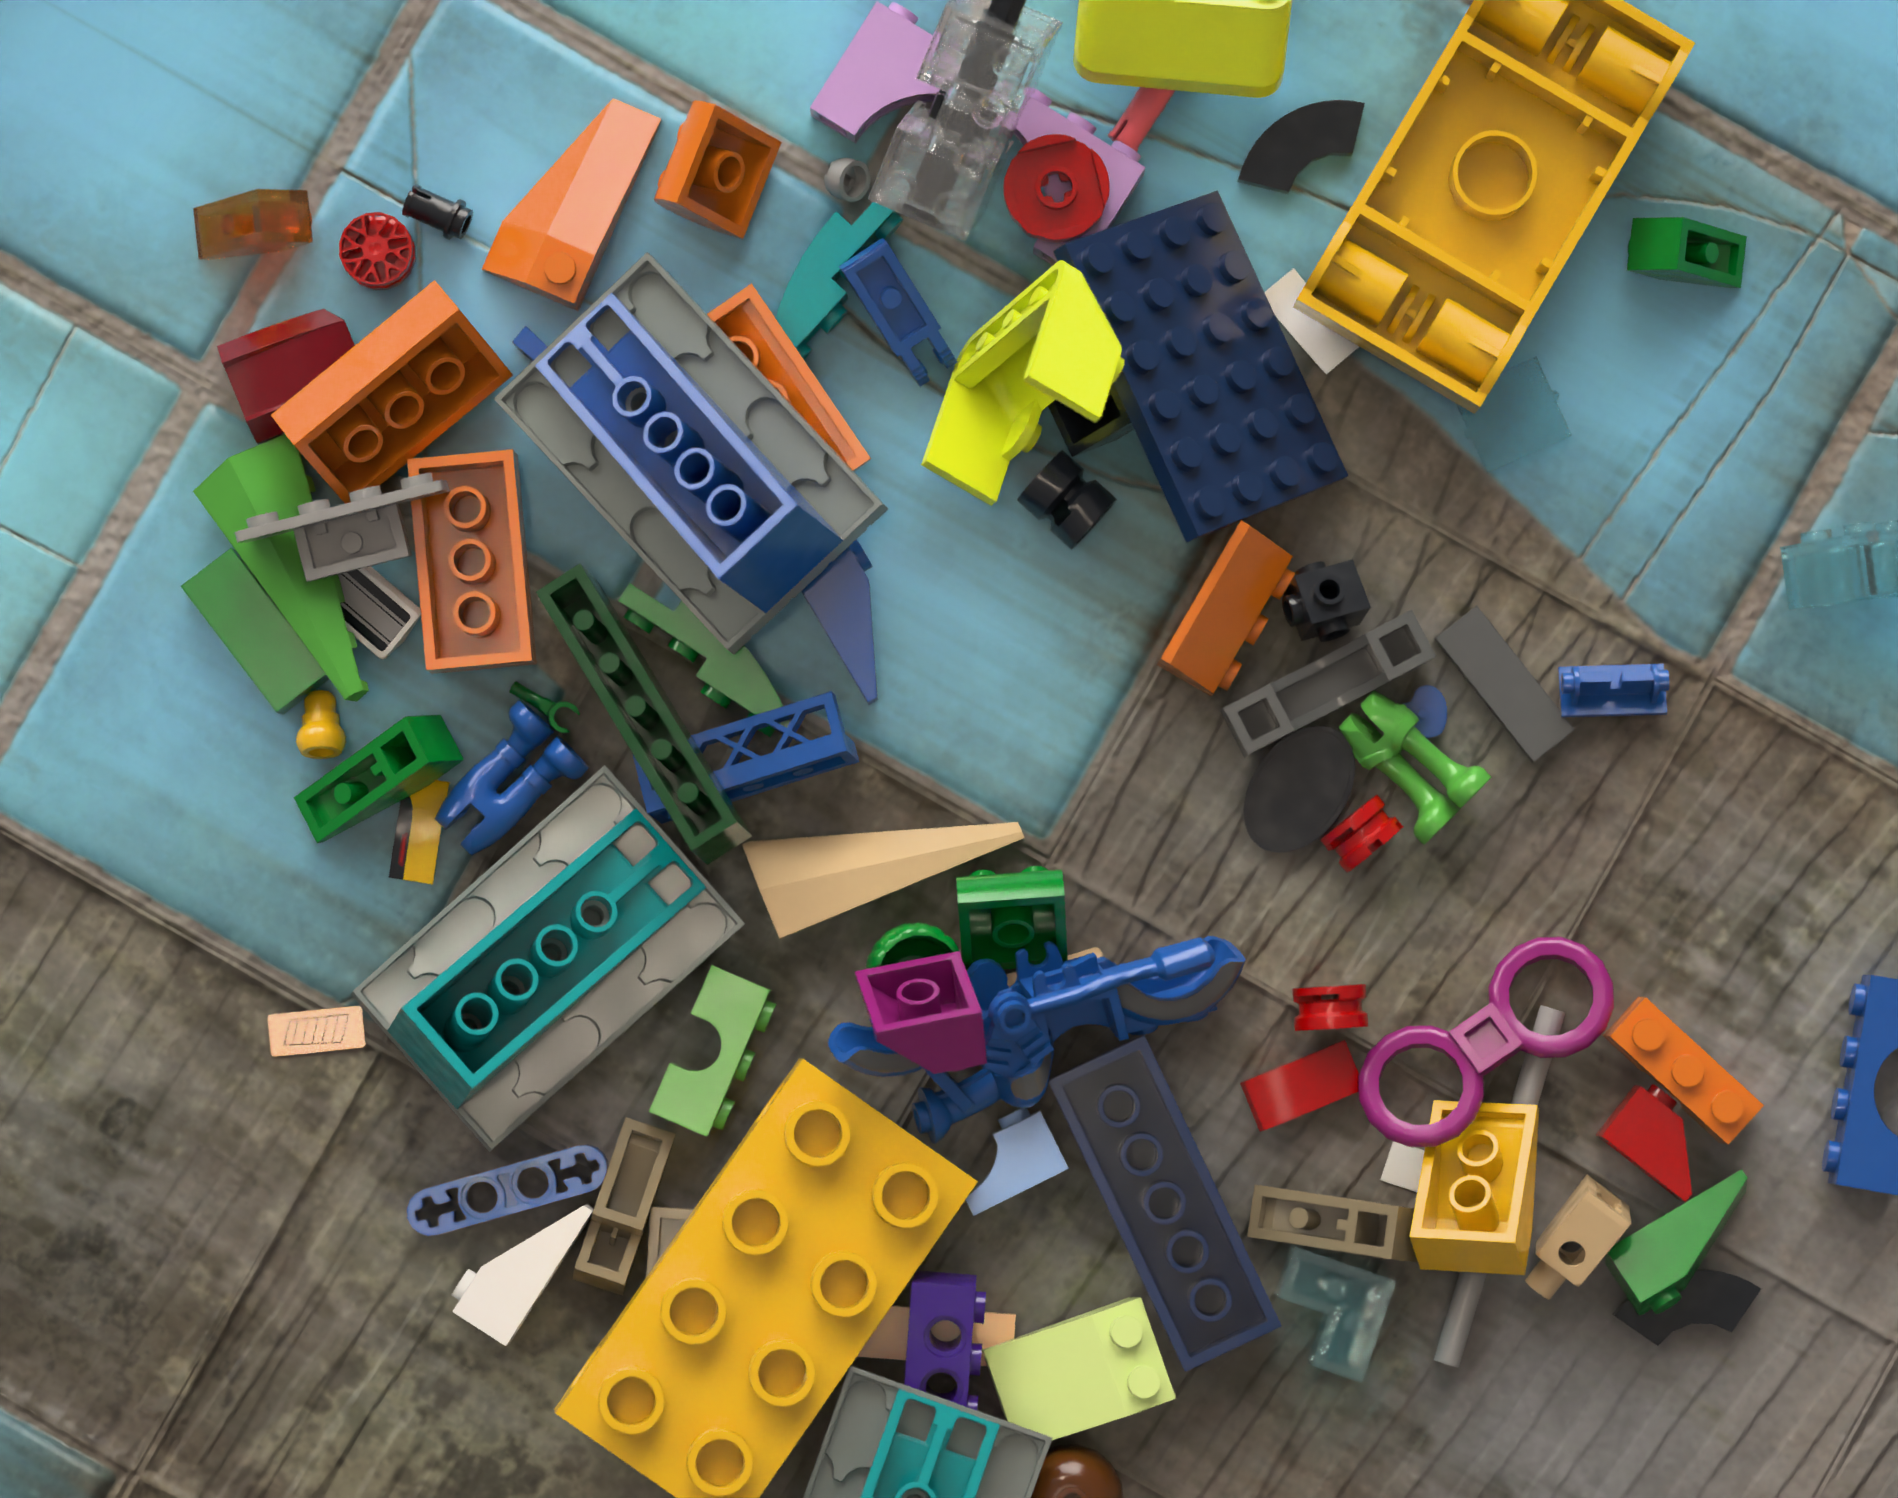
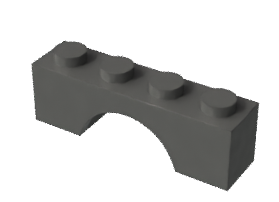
(1328, 683)

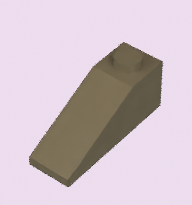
(1332, 1223)

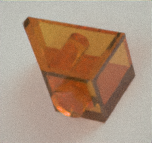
(253, 223)

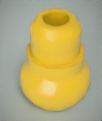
(321, 730)

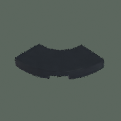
(1300, 139)
(1707, 1299)

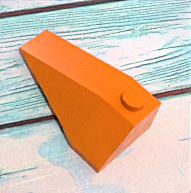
(569, 215)

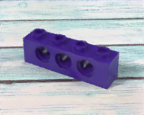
(935, 1299)

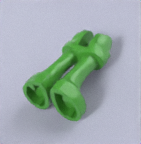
(1384, 751)

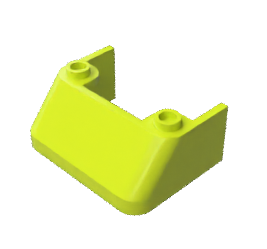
(1184, 44)
(1032, 352)

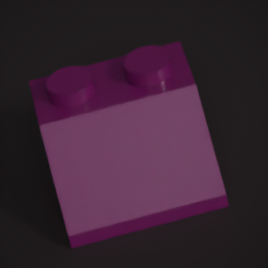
(926, 1012)

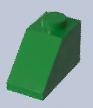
(1686, 252)

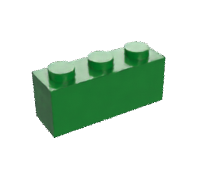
(255, 631)

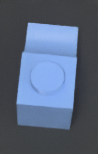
(1022, 1160)

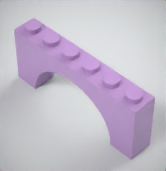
(880, 77)

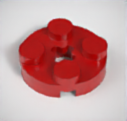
(1074, 164)

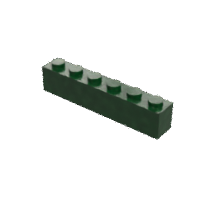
(643, 714)

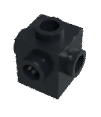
(1325, 600)

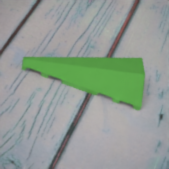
(275, 481)

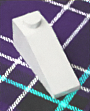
(510, 1285)

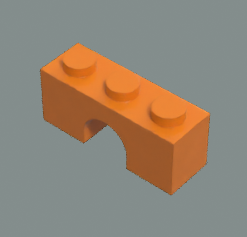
(1683, 1070)

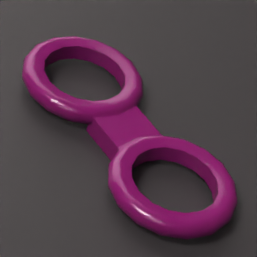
(1486, 1041)

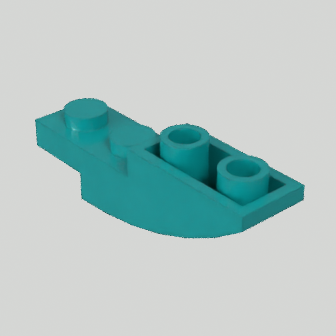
(812, 295)

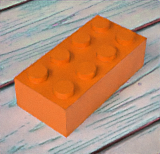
(392, 394)
(473, 564)

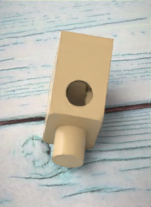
(1588, 1217)

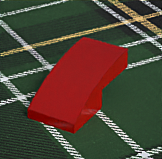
(1301, 1085)

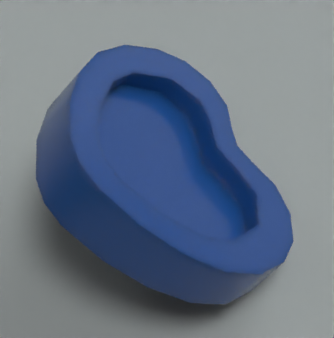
(1430, 709)

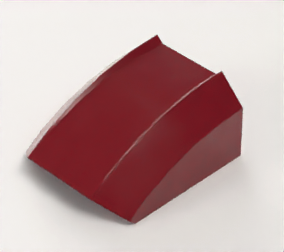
(279, 362)

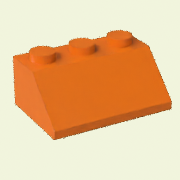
(1228, 611)

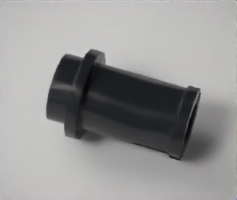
(438, 212)

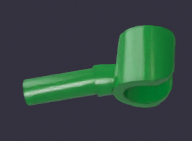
(543, 704)

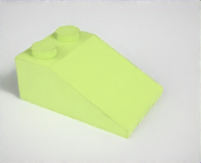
(1081, 1371)

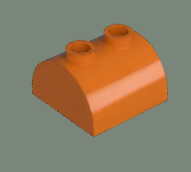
(717, 170)

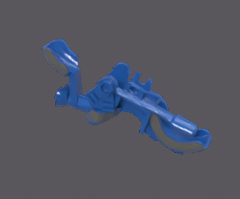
(1044, 1002)

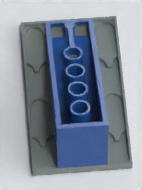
(690, 453)

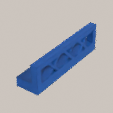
(774, 769)

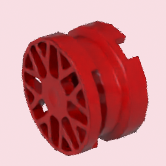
(377, 251)
(1361, 833)
(1331, 1013)

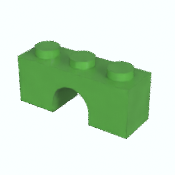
(699, 1096)

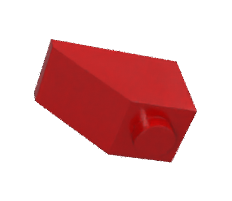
(1651, 1138)

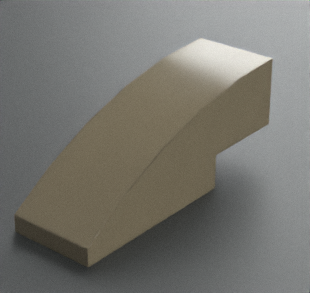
(623, 1206)

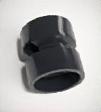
(1066, 499)

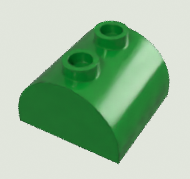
(1011, 913)

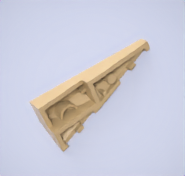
(832, 874)

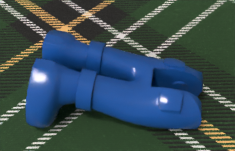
(481, 782)

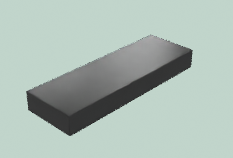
(1504, 684)

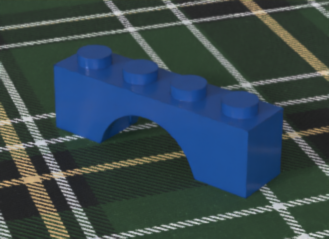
(1863, 1145)

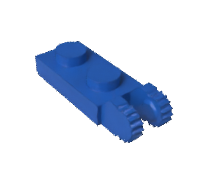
(896, 306)

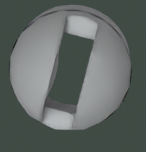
(852, 169)

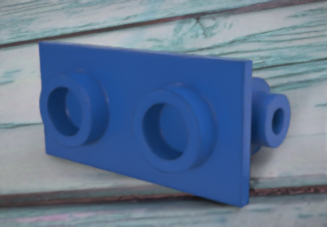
(1613, 690)

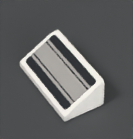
(376, 611)

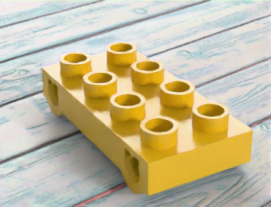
(1491, 185)
(766, 1293)

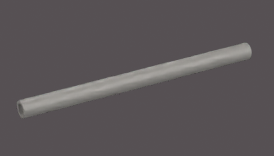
(1470, 1284)

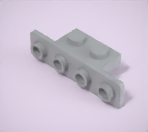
(349, 534)

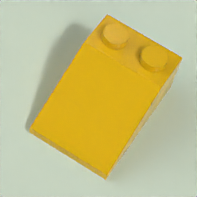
(1478, 1193)

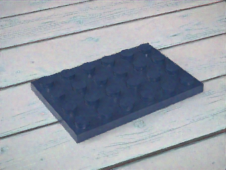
(1205, 366)

